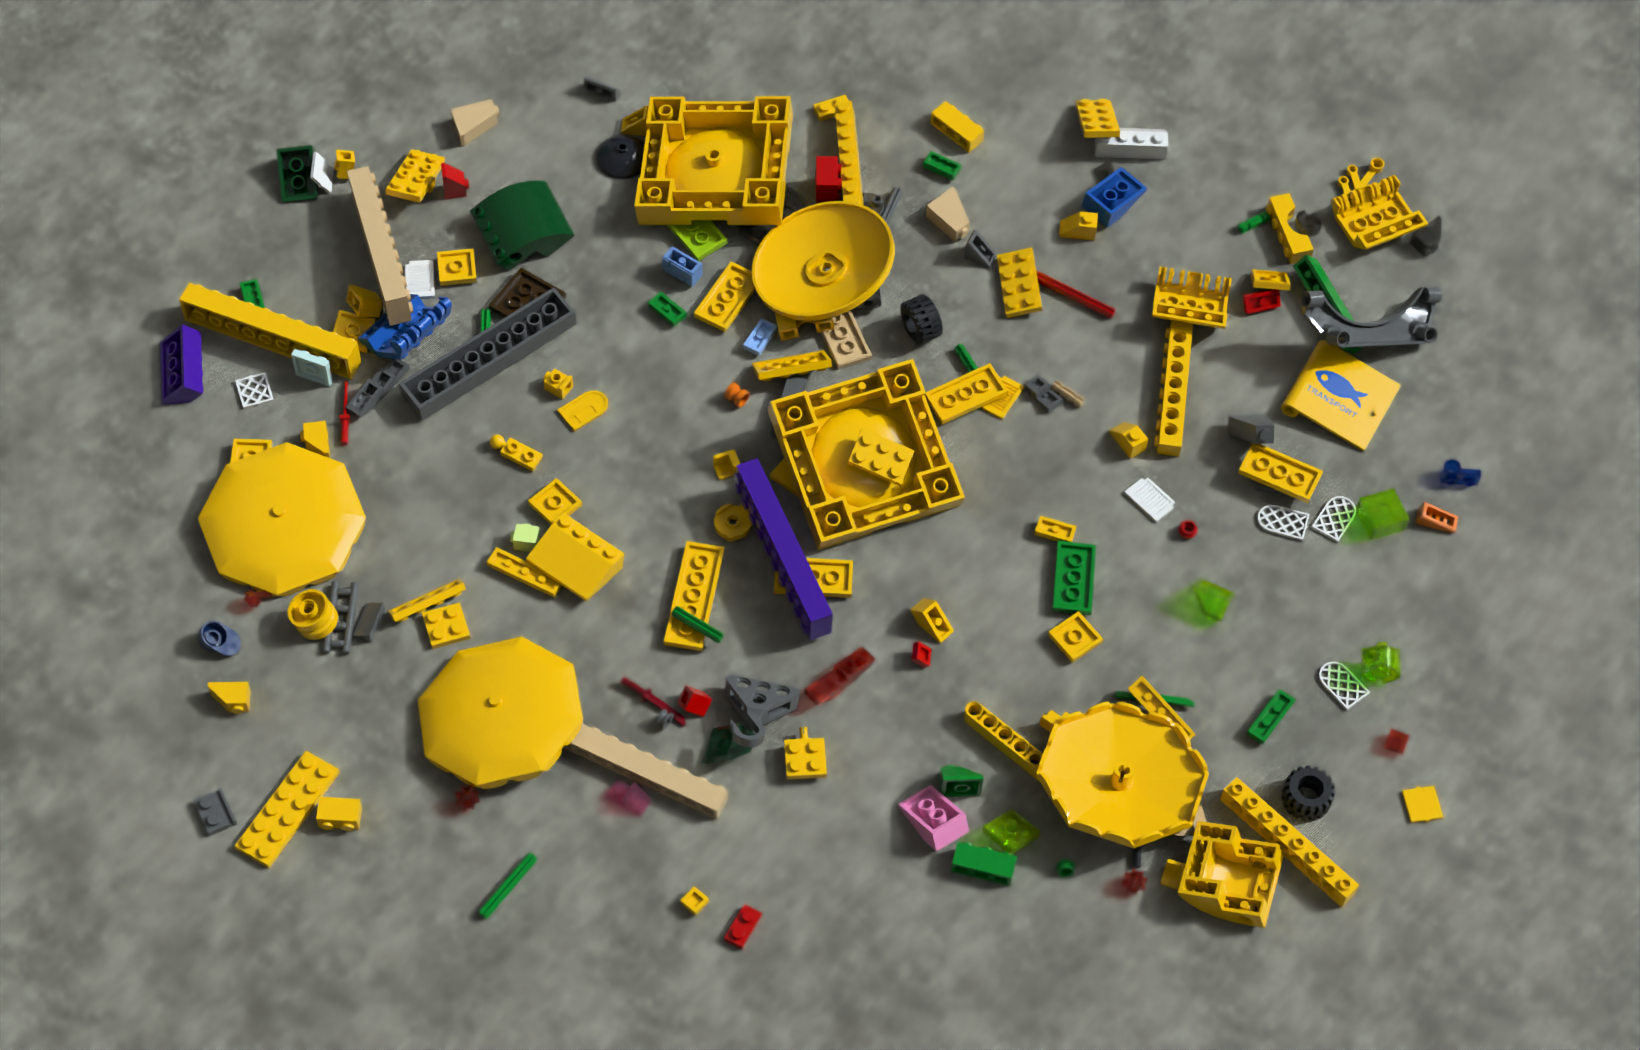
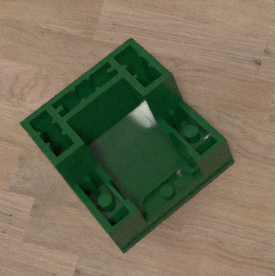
(521, 221)

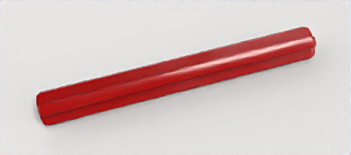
(1075, 295)

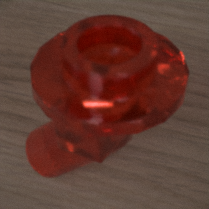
(253, 598)

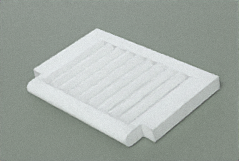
(420, 278)
(1150, 499)

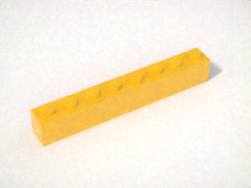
(848, 152)

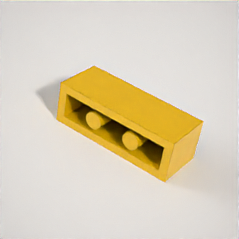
(957, 126)

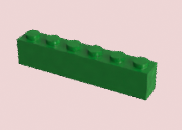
(1315, 279)

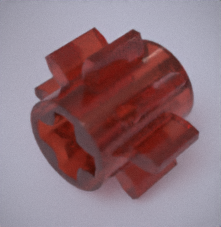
(467, 791)
(1135, 886)

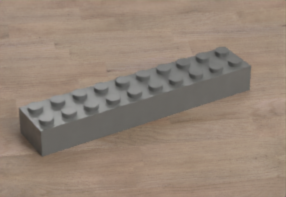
(488, 353)

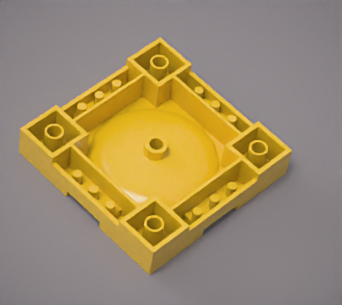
(714, 161)
(818, 438)

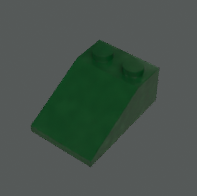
(295, 173)

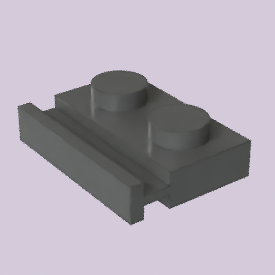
(215, 812)

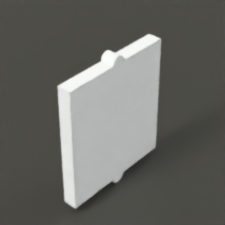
(322, 172)

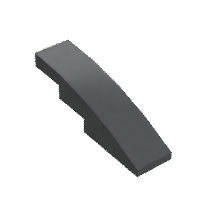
(378, 387)

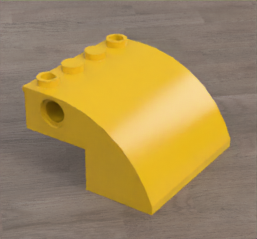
(1230, 874)

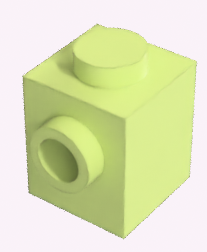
(525, 537)

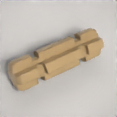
(1067, 393)

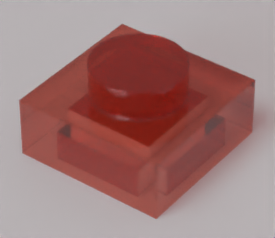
(1396, 741)

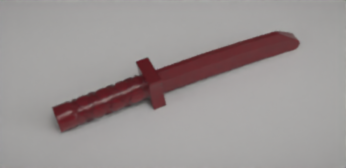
(648, 696)

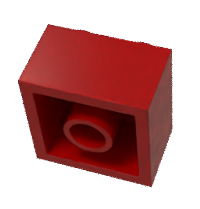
(827, 179)

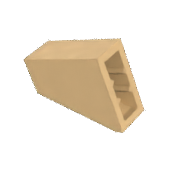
(474, 120)
(949, 215)

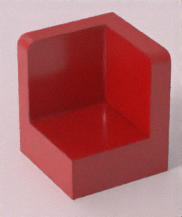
(694, 701)

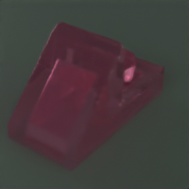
(629, 797)

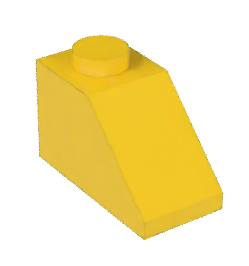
(1079, 226)
(364, 302)
(316, 437)
(1130, 438)
(932, 619)
(231, 695)

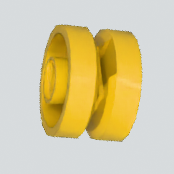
(312, 614)

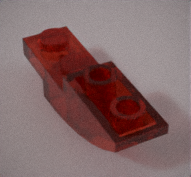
(840, 677)

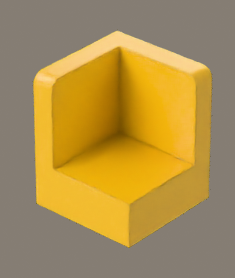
(725, 464)
(1048, 721)
(1172, 874)

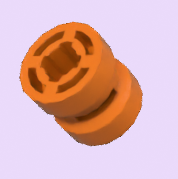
(735, 394)

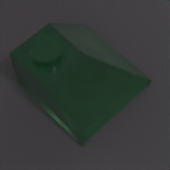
(723, 747)

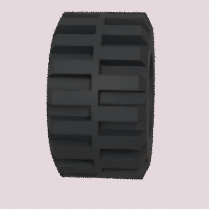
(921, 319)
(1311, 779)

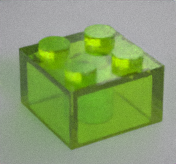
(1382, 514)

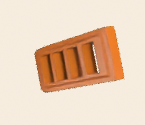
(1428, 521)

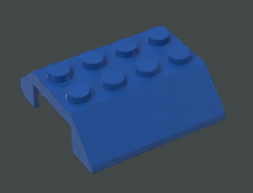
(399, 339)

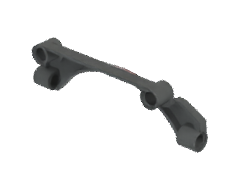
(1405, 326)

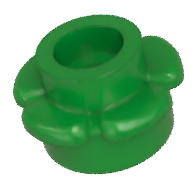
(1065, 868)

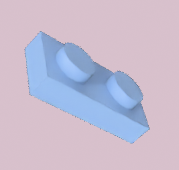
(760, 337)

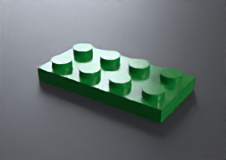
(1074, 578)

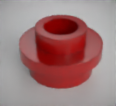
(1190, 525)

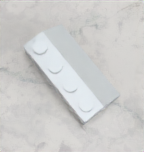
(1134, 144)

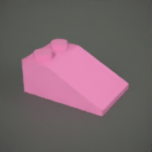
(935, 817)

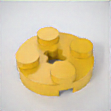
(729, 531)

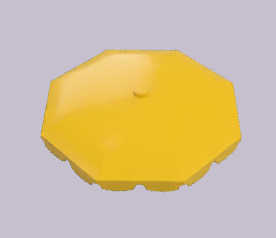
(282, 520)
(500, 713)
(1123, 774)

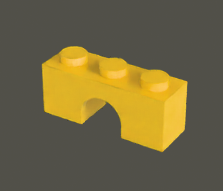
(789, 327)

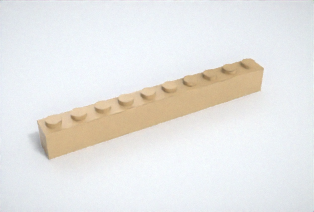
(649, 771)

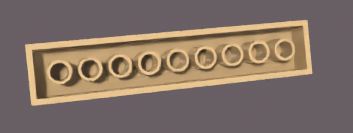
(380, 246)

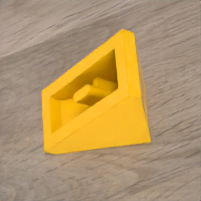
(635, 122)

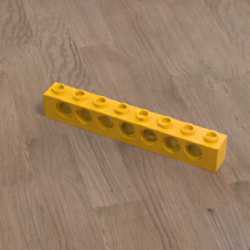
(1172, 443)
(1293, 844)

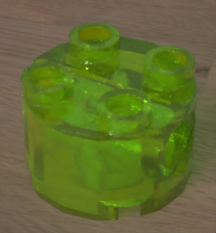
(1381, 663)

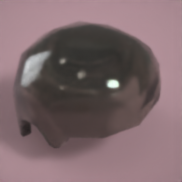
(1307, 224)

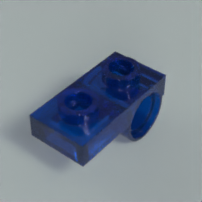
(1459, 475)

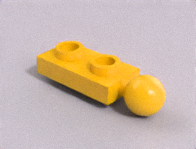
(516, 452)

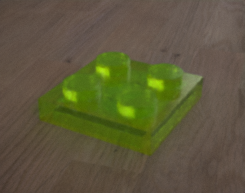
(1011, 831)

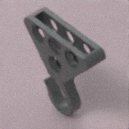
(756, 712)

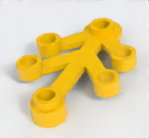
(1375, 167)

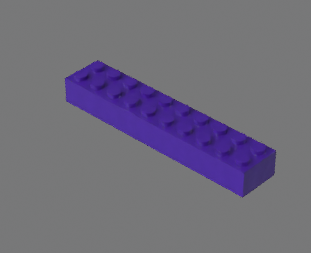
(783, 549)

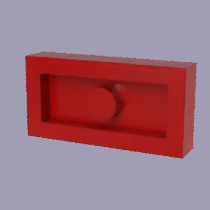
(1261, 300)
(743, 926)

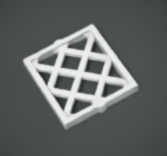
(257, 401)

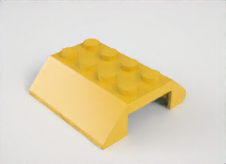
(1375, 216)
(1189, 301)

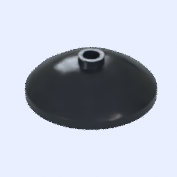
(619, 162)

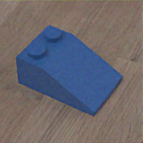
(1113, 196)

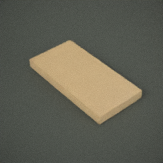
(846, 342)

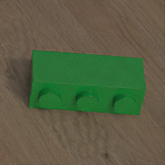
(983, 863)

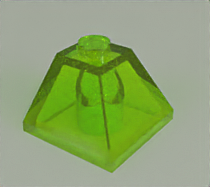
(1213, 599)

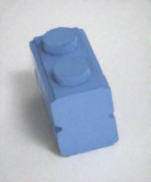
(682, 266)

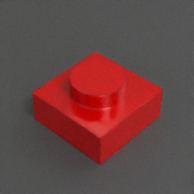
(921, 654)

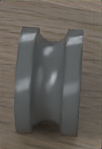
(664, 719)

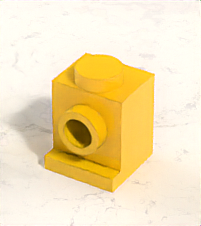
(344, 162)
(558, 383)

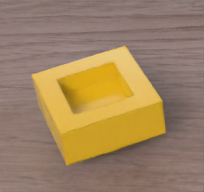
(694, 901)

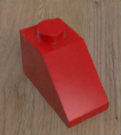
(453, 182)

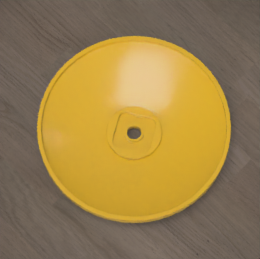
(821, 236)

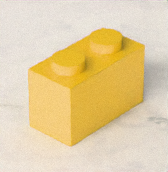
(339, 813)

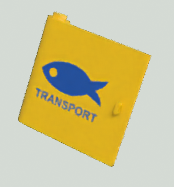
(1341, 394)

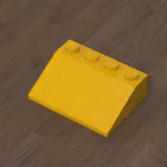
(576, 557)

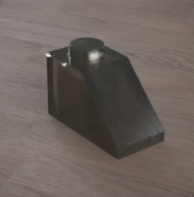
(1427, 238)

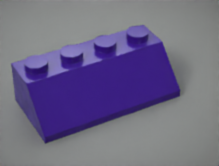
(181, 366)

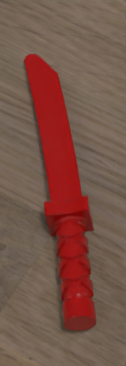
(345, 419)

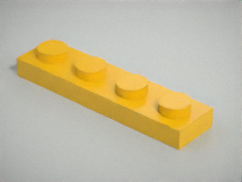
(523, 572)
(433, 597)
(1153, 702)

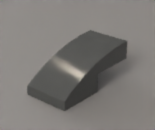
(1042, 393)

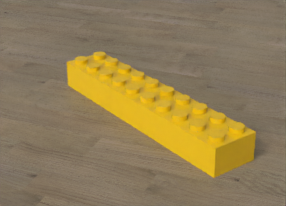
(267, 328)

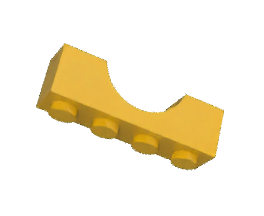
(1295, 245)

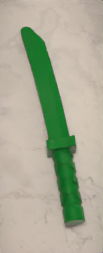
(1169, 699)

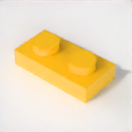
(826, 109)
(1055, 529)

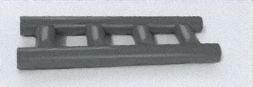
(350, 610)

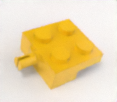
(805, 757)

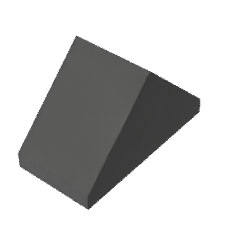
(979, 250)

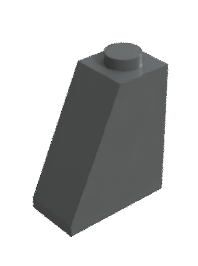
(1252, 428)

